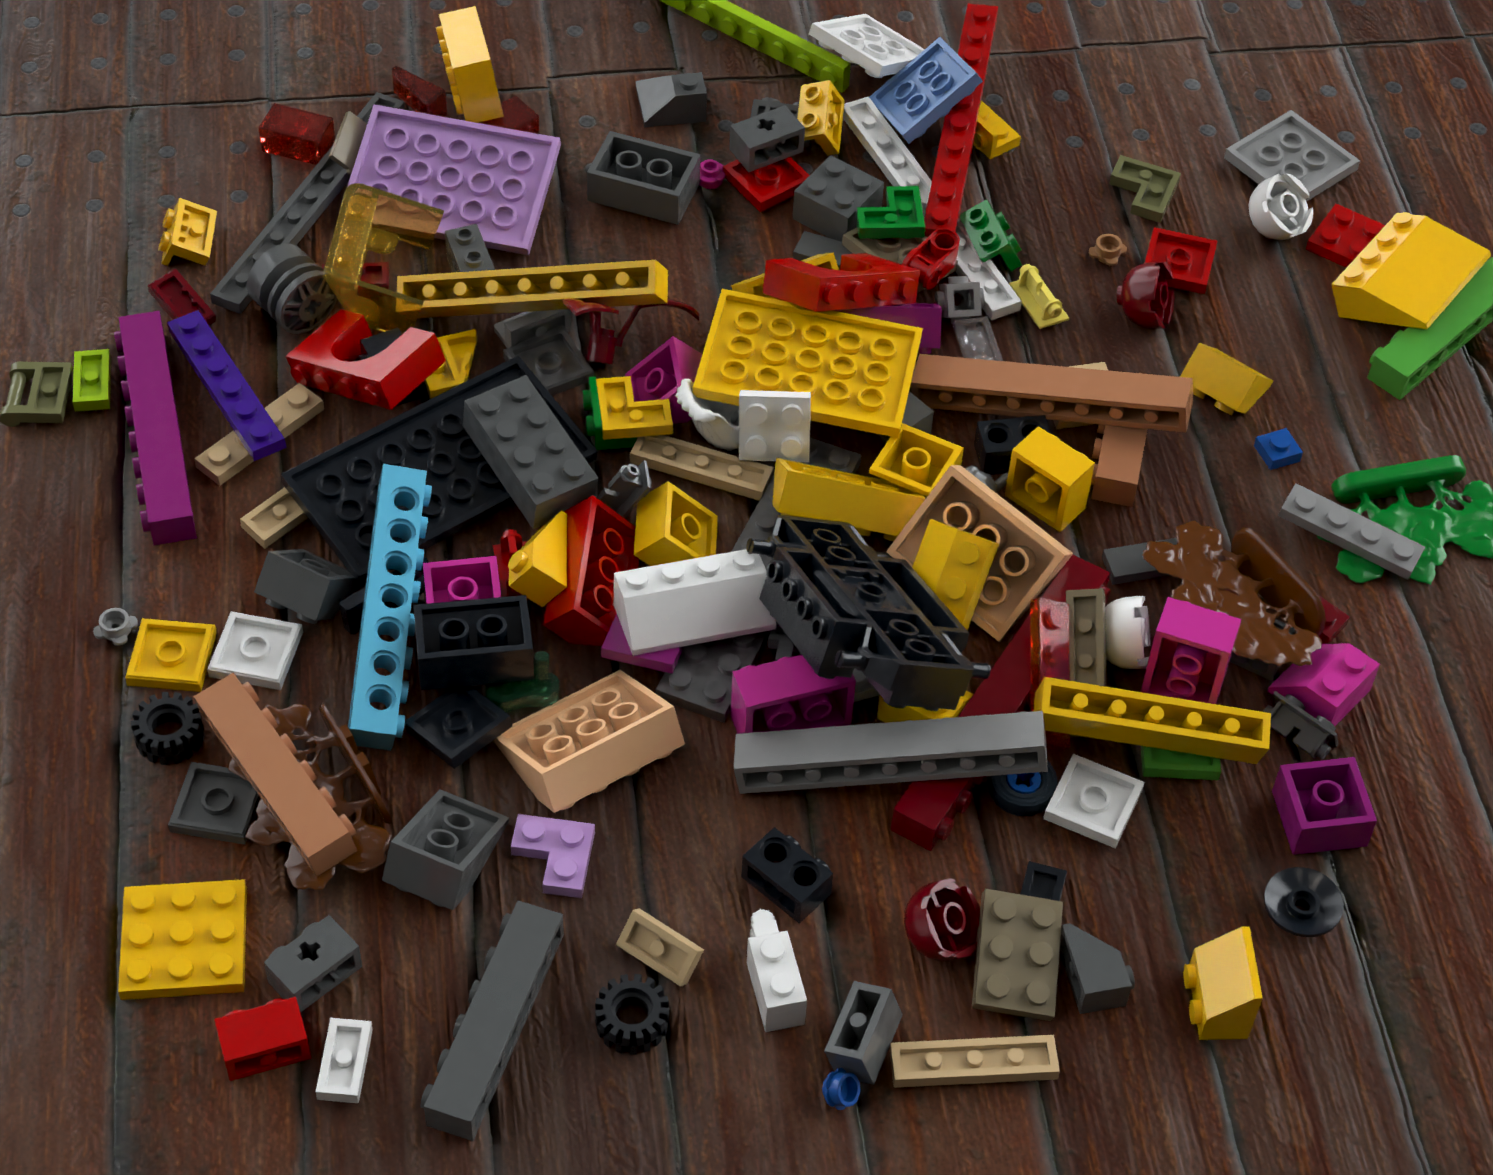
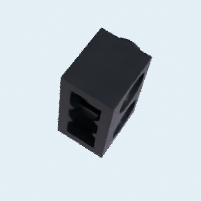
(998, 437)
(781, 879)

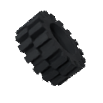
(163, 711)
(632, 1034)

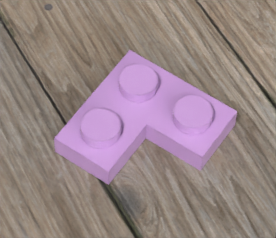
(562, 843)

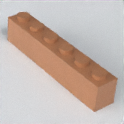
(276, 774)

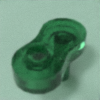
(534, 693)

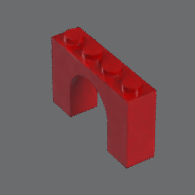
(859, 283)
(382, 380)

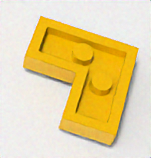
(626, 418)

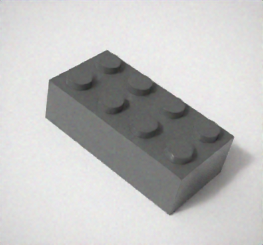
(528, 450)

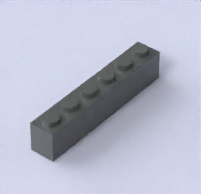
(493, 1020)

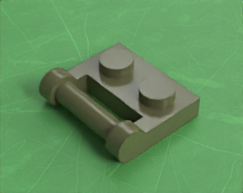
(47, 394)

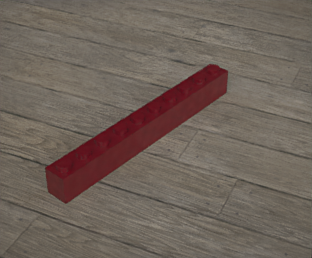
(929, 806)

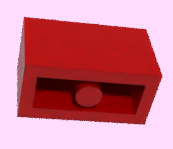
(262, 1038)

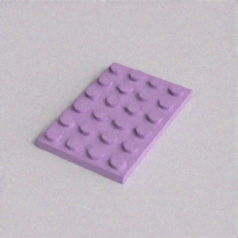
(463, 168)

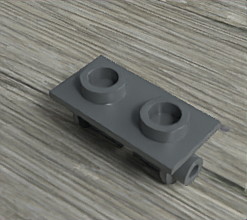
(629, 488)
(1314, 732)

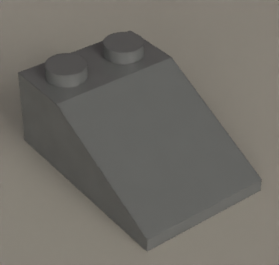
(443, 849)

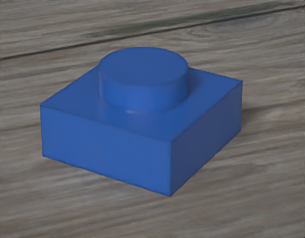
(1278, 449)

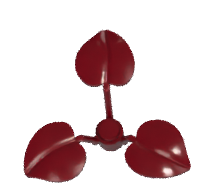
(602, 340)

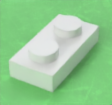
(344, 1060)

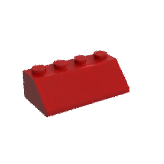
(596, 549)

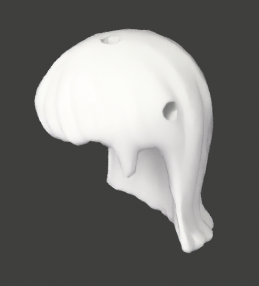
(712, 419)

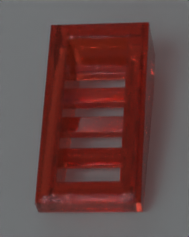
(419, 93)

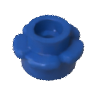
(841, 1089)

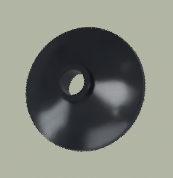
(1306, 889)

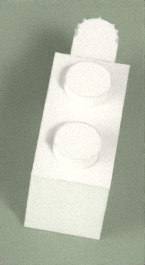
(775, 974)

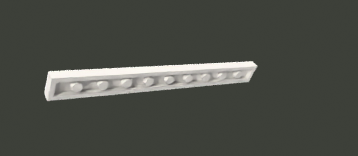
(904, 170)

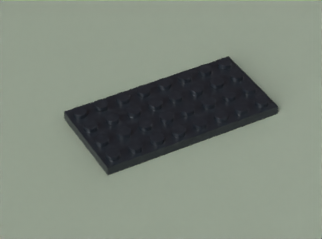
(342, 483)

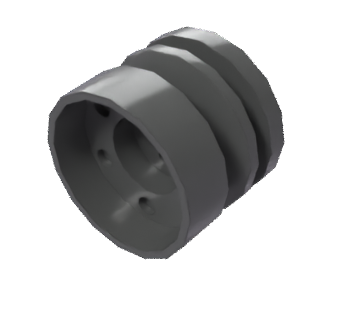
(291, 288)

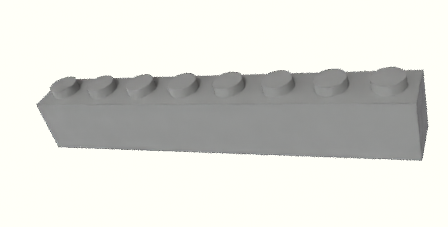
(890, 752)

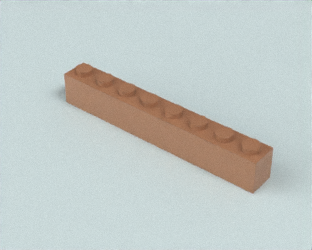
(1054, 391)

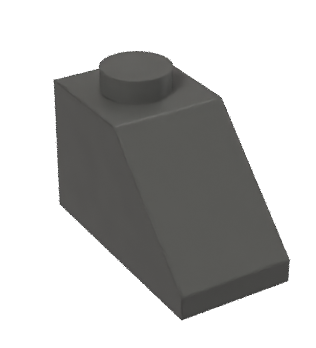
(1094, 971)

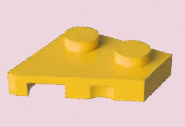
(459, 353)

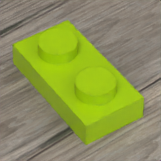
(92, 380)

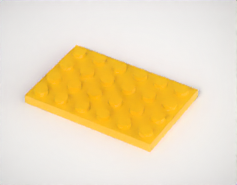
(848, 362)

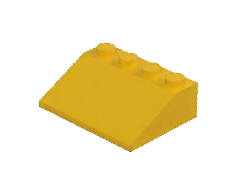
(1407, 273)

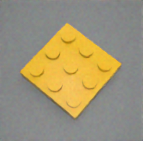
(183, 939)

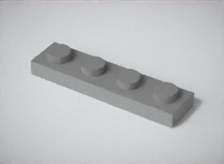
(1351, 531)

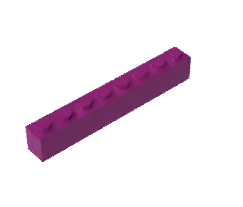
(156, 429)

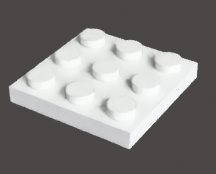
(866, 43)

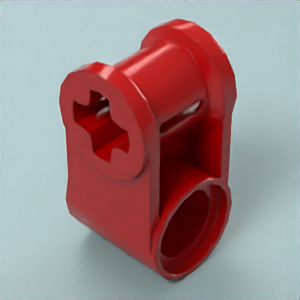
(934, 256)

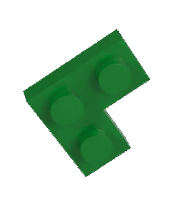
(899, 219)

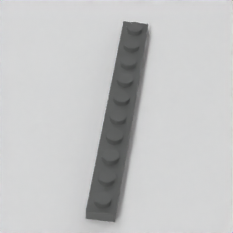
(292, 219)

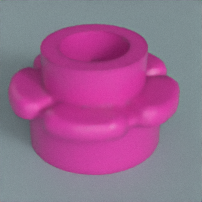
(711, 174)

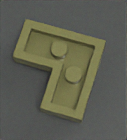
(1152, 183)

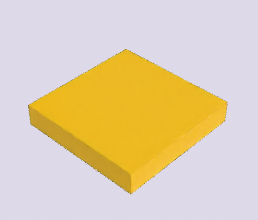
(171, 655)

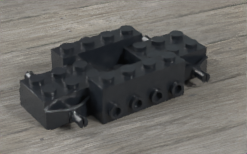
(863, 613)

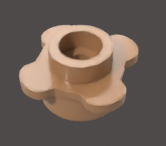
(1108, 249)

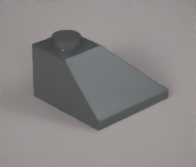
(672, 99)

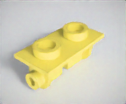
(1037, 298)

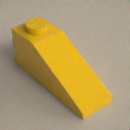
(541, 564)

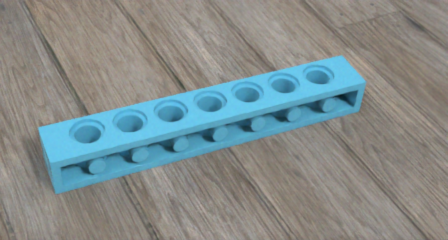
(396, 488)

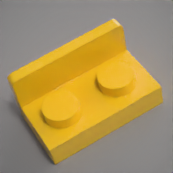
(822, 115)
(993, 134)
(188, 232)

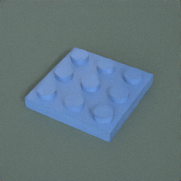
(925, 90)

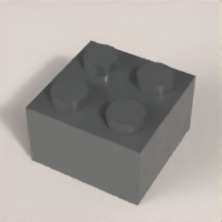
(831, 198)

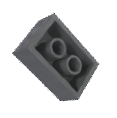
(643, 177)

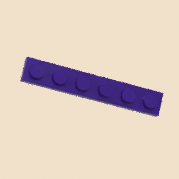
(226, 385)

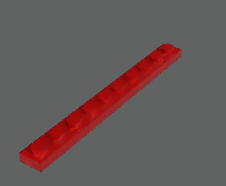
(960, 124)

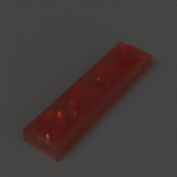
(1049, 653)

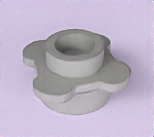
(110, 620)

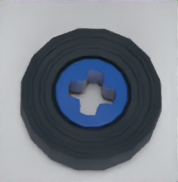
(1022, 799)

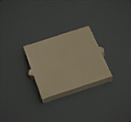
(348, 141)

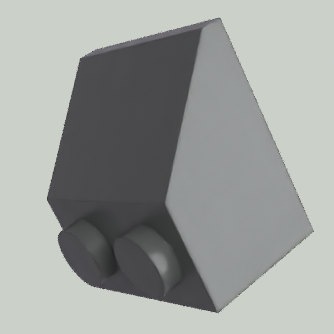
(304, 584)

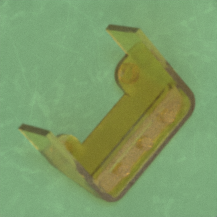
(376, 222)

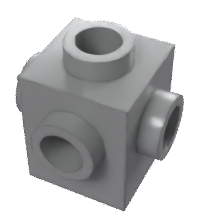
(971, 296)

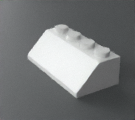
(691, 601)

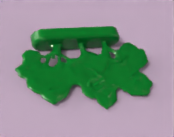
(1425, 525)

